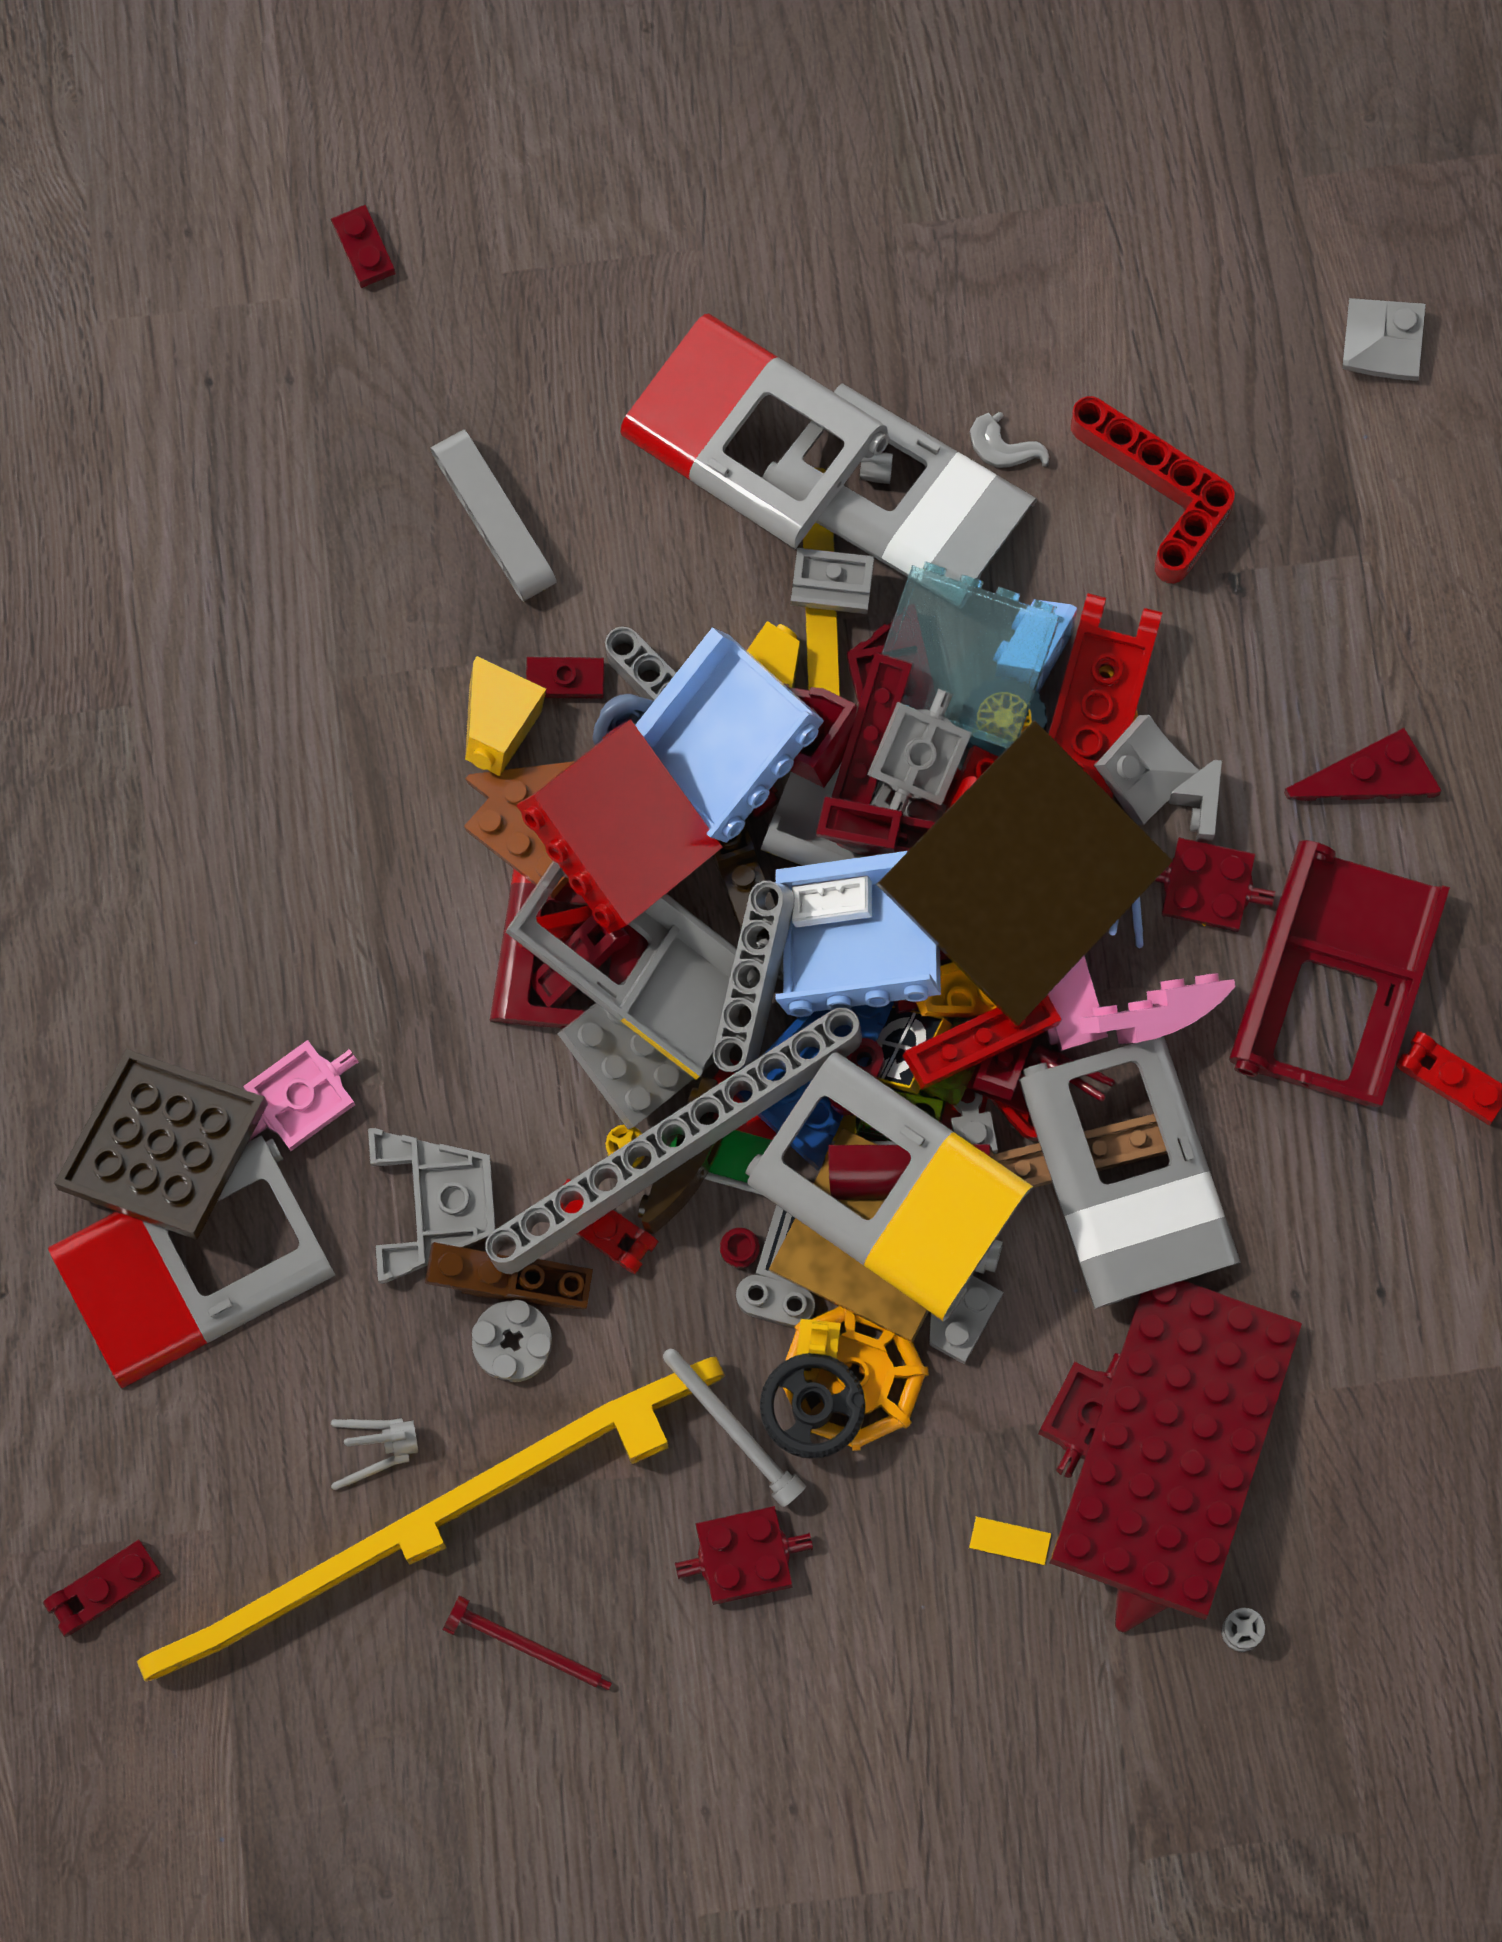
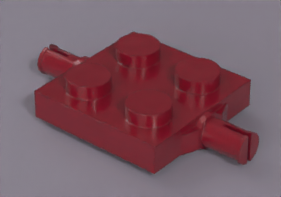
(1210, 885)
(1076, 1412)
(743, 1555)

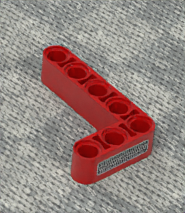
(1161, 478)

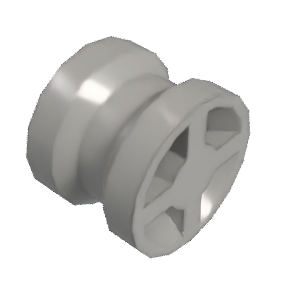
(1247, 1624)

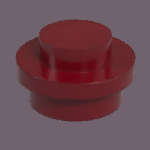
(739, 1247)

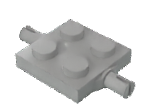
(919, 752)

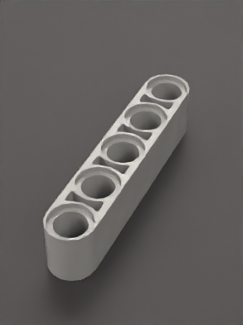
(493, 515)
(636, 662)
(767, 962)

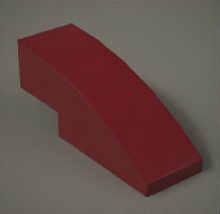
(869, 827)

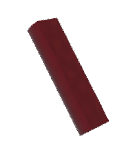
(869, 1170)

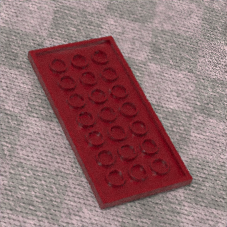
(1176, 1446)

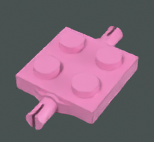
(302, 1094)

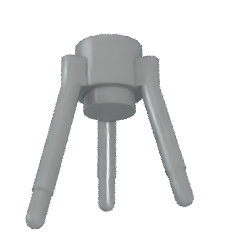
(397, 1436)

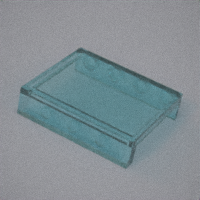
(974, 647)

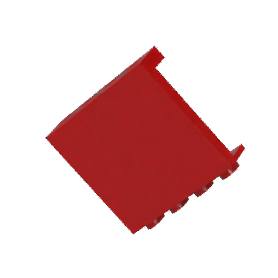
(619, 827)

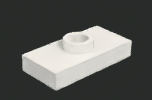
(832, 901)

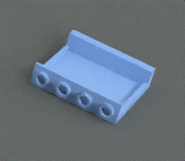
(727, 732)
(858, 958)

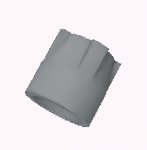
(877, 468)

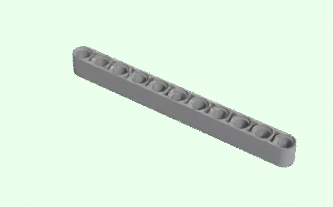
(666, 1158)

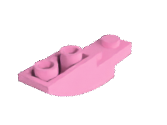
(1162, 1012)

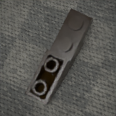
(740, 873)
(678, 1186)

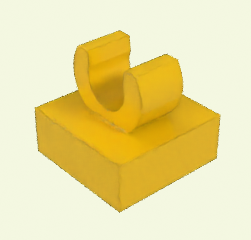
(818, 1337)

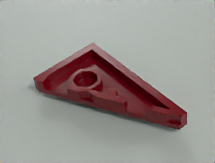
(1382, 769)

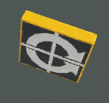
(900, 1034)

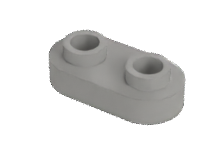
(774, 1301)

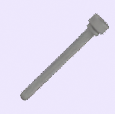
(784, 1485)

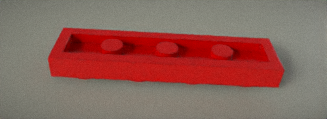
(975, 1042)

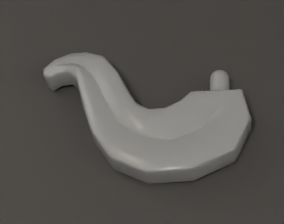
(994, 451)

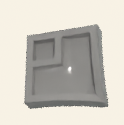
(1384, 338)
(1143, 769)

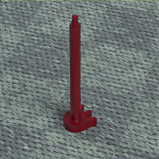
(461, 1614)

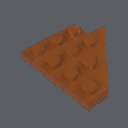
(501, 824)

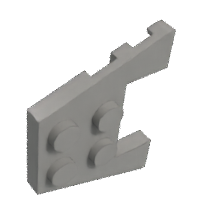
(450, 1199)

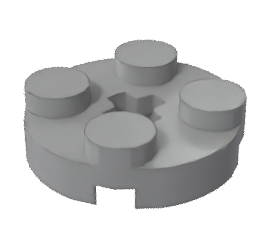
(505, 1363)

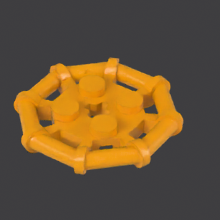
(877, 1381)

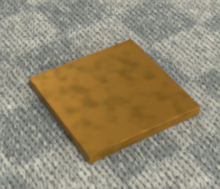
(835, 1276)

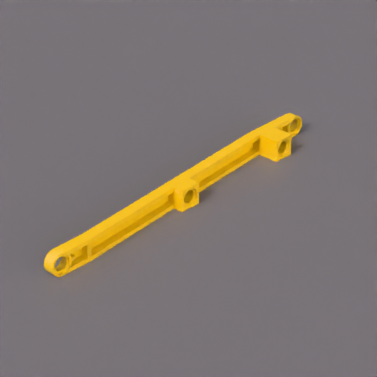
(419, 1532)

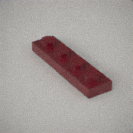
(883, 689)

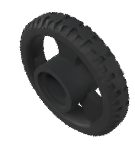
(797, 1438)

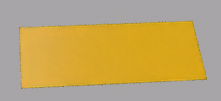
(1010, 1540)

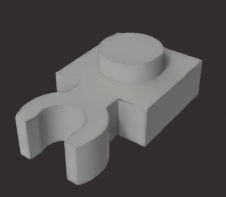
(974, 1126)

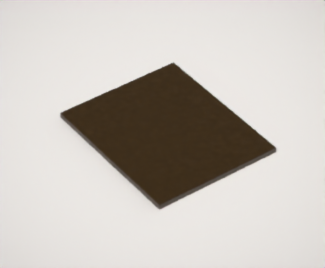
(1024, 873)

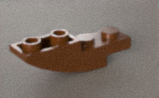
(537, 1283)

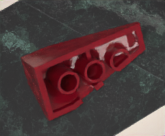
(825, 754)

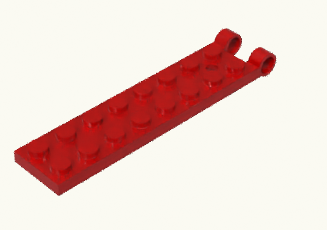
(1095, 708)

